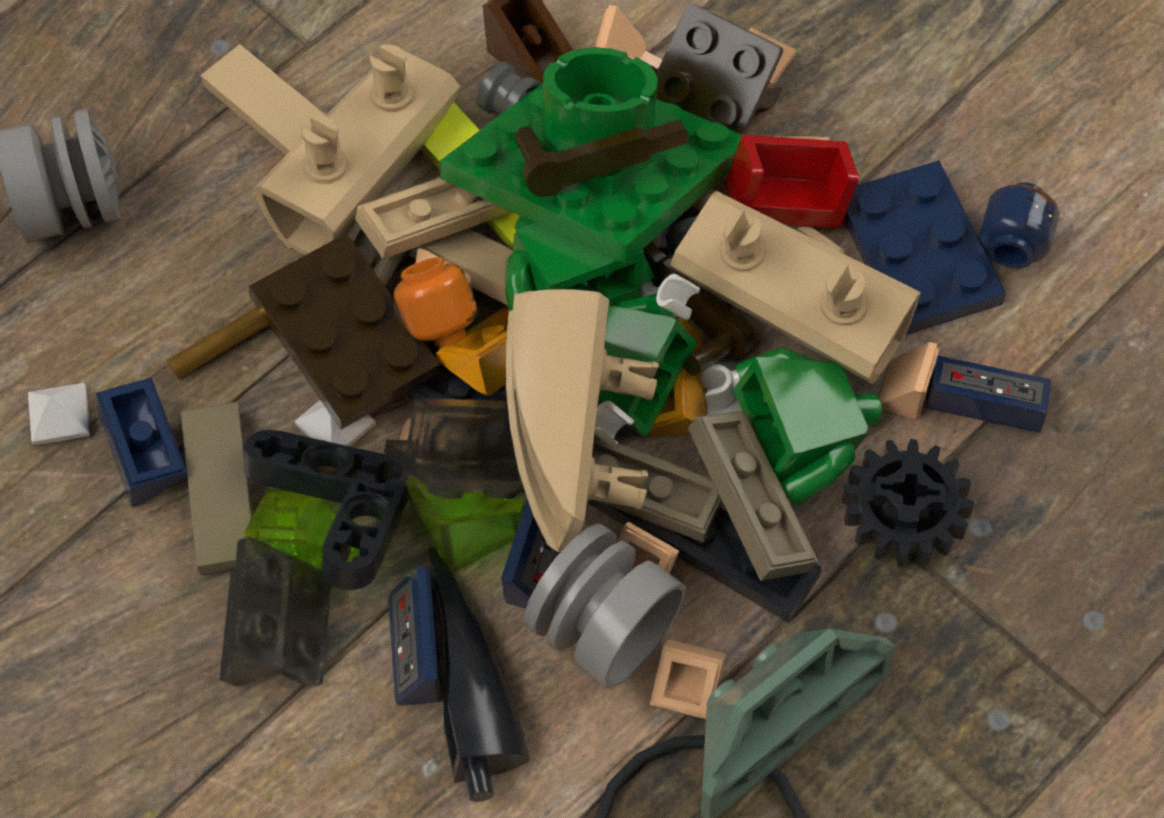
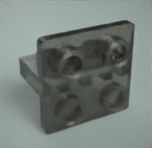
(459, 448)
(274, 618)

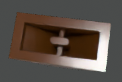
(523, 35)

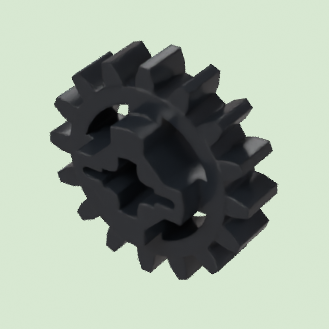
(934, 495)

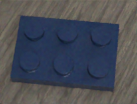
(923, 238)

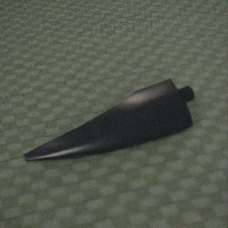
(479, 712)

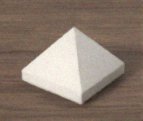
(59, 414)
(320, 425)

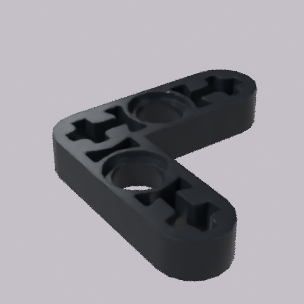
(358, 496)

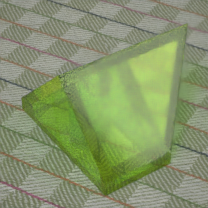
(294, 525)
(467, 526)

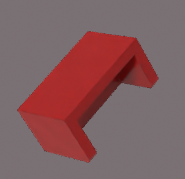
(794, 179)

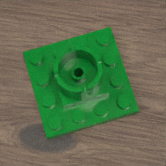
(584, 100)

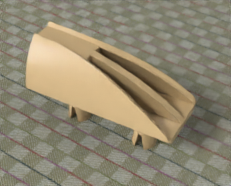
(355, 149)
(798, 286)
(552, 398)

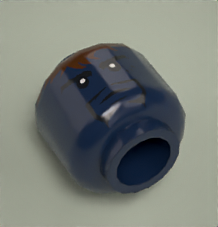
(1019, 225)

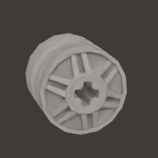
(58, 175)
(604, 605)

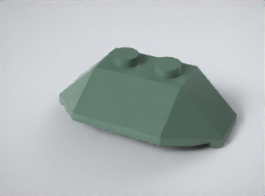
(782, 706)

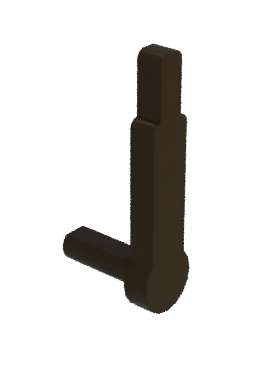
(550, 172)
(729, 333)

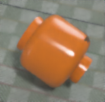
(435, 301)

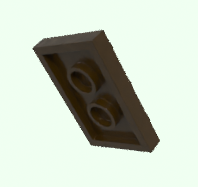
(343, 330)

